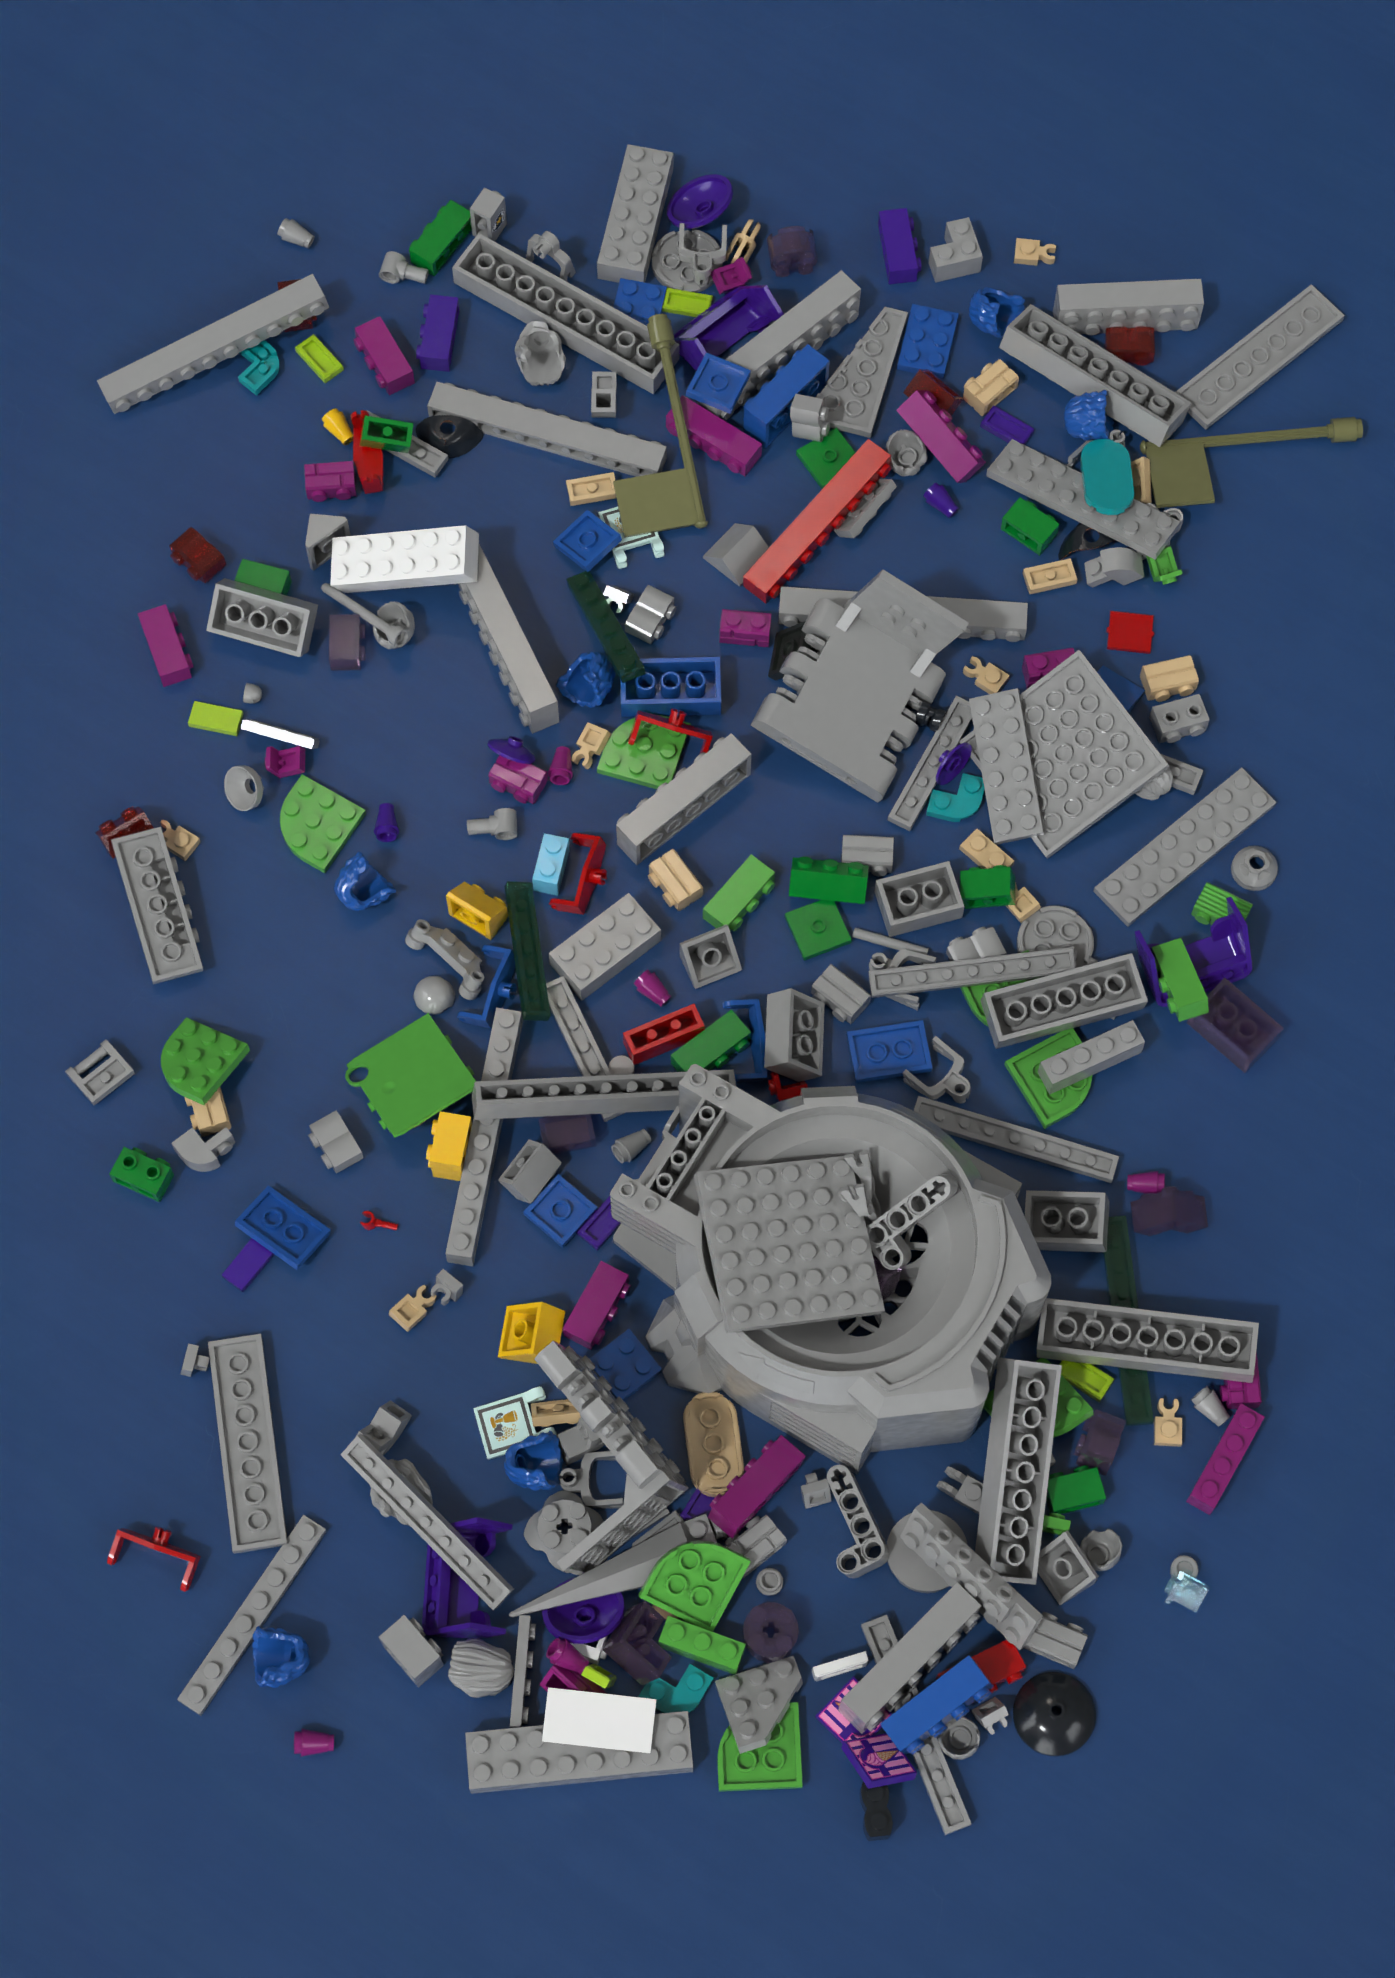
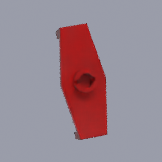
(366, 459)
(672, 723)
(590, 875)
(157, 1542)

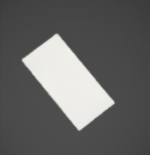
(599, 1720)

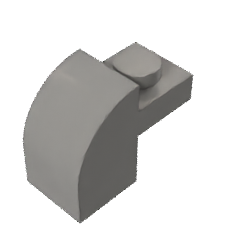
(604, 394)
(1114, 564)
(200, 1154)
(386, 1426)
(578, 1442)

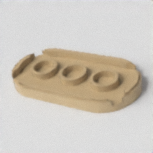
(712, 1443)

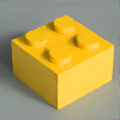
(449, 1145)

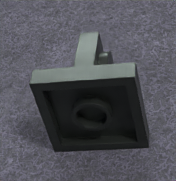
(786, 642)

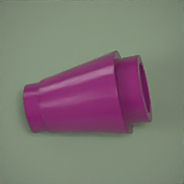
(561, 767)
(652, 988)
(1146, 1182)
(566, 1656)
(312, 1742)

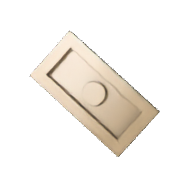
(1141, 479)
(591, 489)
(1050, 576)
(984, 851)
(554, 1412)

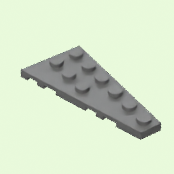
(862, 377)

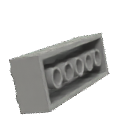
(635, 214)
(1152, 304)
(683, 798)
(1063, 1000)
(907, 1660)

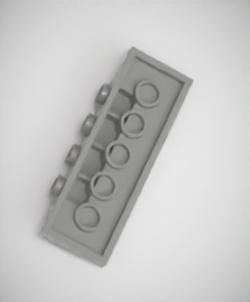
(158, 905)
(959, 1563)

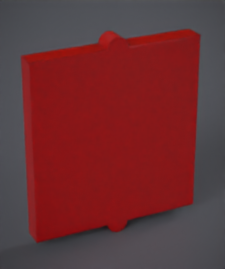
(1130, 632)

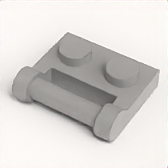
(103, 1078)

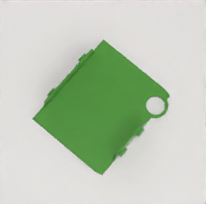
(412, 1076)

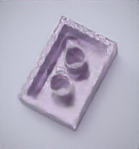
(1236, 1026)

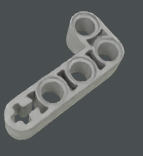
(913, 1214)
(854, 1518)

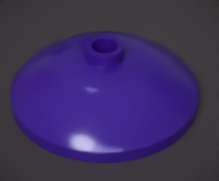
(700, 201)
(586, 1619)

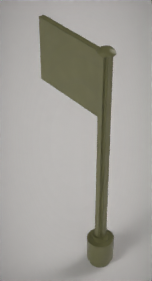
(1181, 468)
(669, 497)

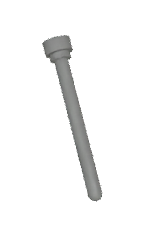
(396, 634)

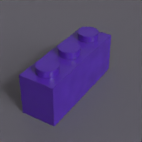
(898, 246)
(438, 333)

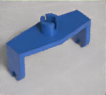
(499, 990)
(757, 1038)

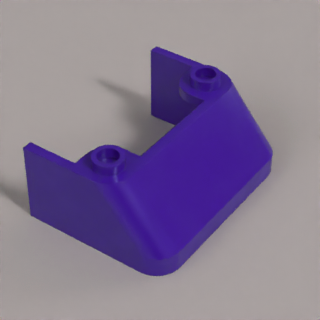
(726, 322)
(1214, 958)
(449, 1602)

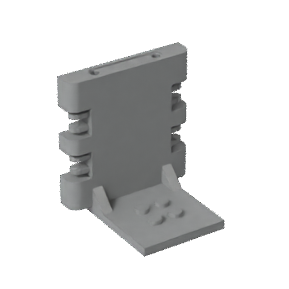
(856, 686)
(650, 1477)

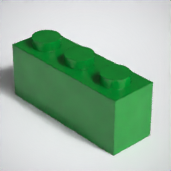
(441, 237)
(828, 880)
(713, 1045)

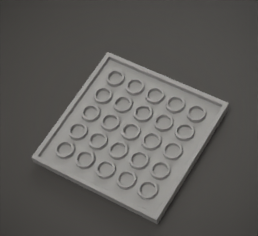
(1082, 751)
(787, 1244)

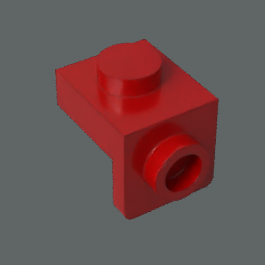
(786, 1091)

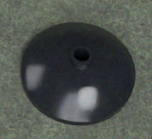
(1051, 1733)

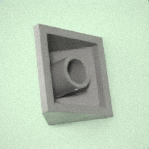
(319, 537)
(736, 552)
(710, 956)
(1065, 1568)

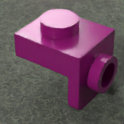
(731, 276)
(285, 762)

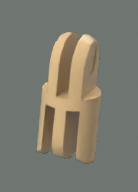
(744, 242)

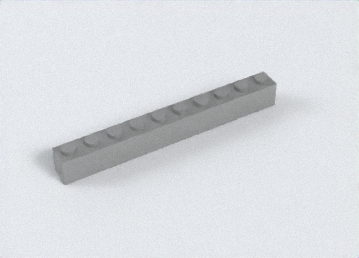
(213, 344)
(549, 432)
(985, 617)
(580, 1095)
(483, 1144)

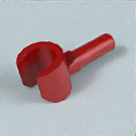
(377, 1222)

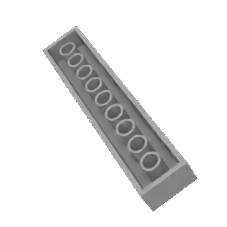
(576, 316)

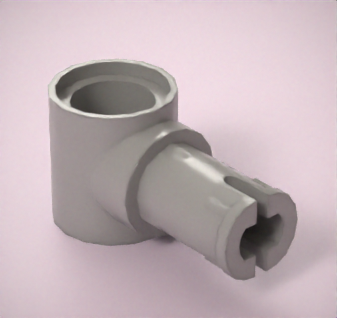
(397, 268)
(501, 824)

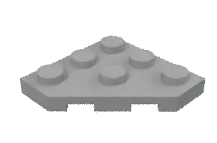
(758, 1700)

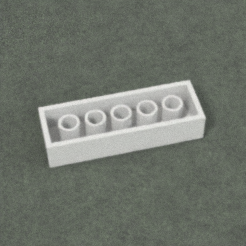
(404, 559)

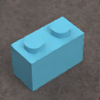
(551, 864)

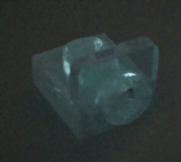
(1186, 1591)

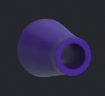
(940, 499)
(386, 824)

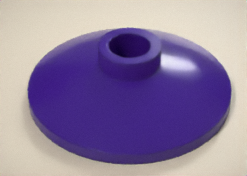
(512, 749)
(952, 763)

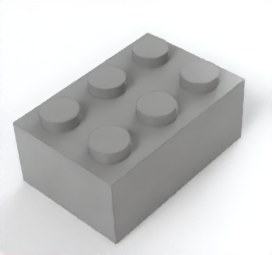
(919, 899)
(794, 1035)
(1068, 1220)

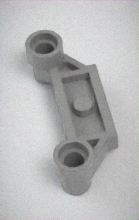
(452, 951)

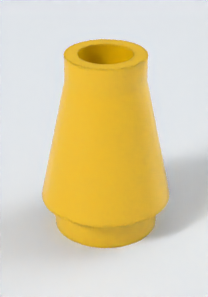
(337, 425)

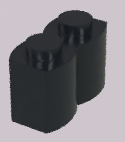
(877, 1817)

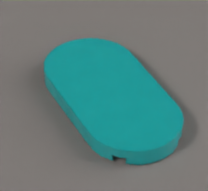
(1107, 476)

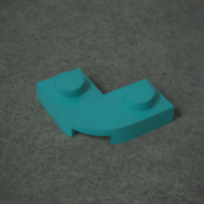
(263, 367)
(959, 806)
(684, 1696)

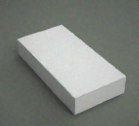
(840, 1666)

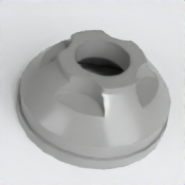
(238, 788)
(1252, 878)

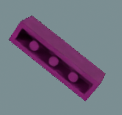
(941, 435)
(717, 437)
(1225, 1459)
(755, 1486)

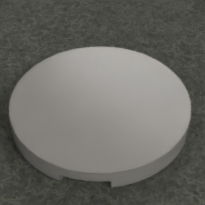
(674, 272)
(1054, 929)
(909, 1566)

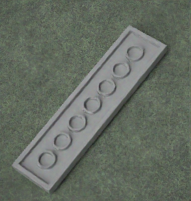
(1259, 356)
(1063, 491)
(1184, 847)
(247, 1443)

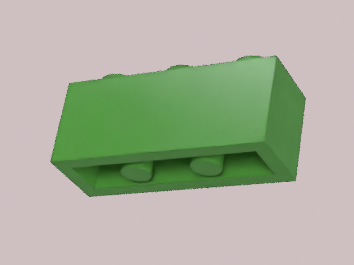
(740, 894)
(1179, 980)
(702, 1645)

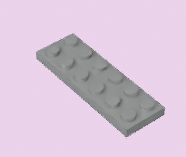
(1006, 766)

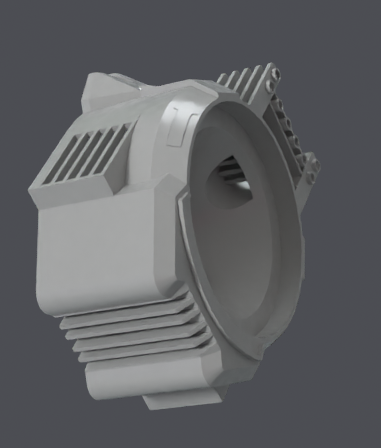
(839, 1393)

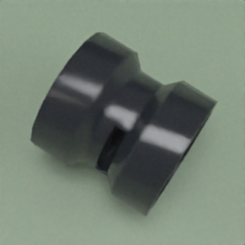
(927, 712)

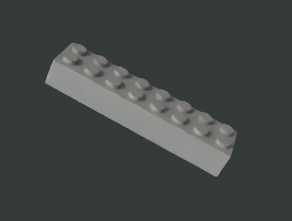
(808, 322)
(1086, 367)
(509, 648)
(1148, 1340)
(1018, 1468)
(522, 1760)

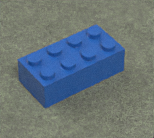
(770, 409)
(674, 683)
(937, 1705)

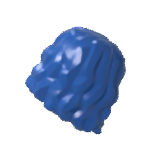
(994, 310)
(1087, 418)
(587, 680)
(361, 884)
(535, 1462)
(278, 1656)

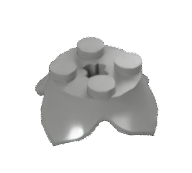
(560, 1508)

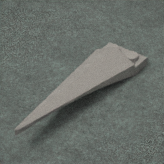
(624, 1571)

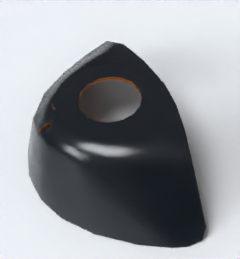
(458, 443)
(1076, 541)

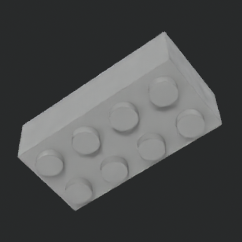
(262, 617)
(605, 946)

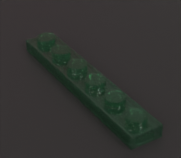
(606, 626)
(527, 951)

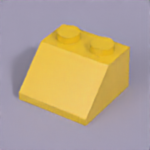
(476, 909)
(529, 1330)

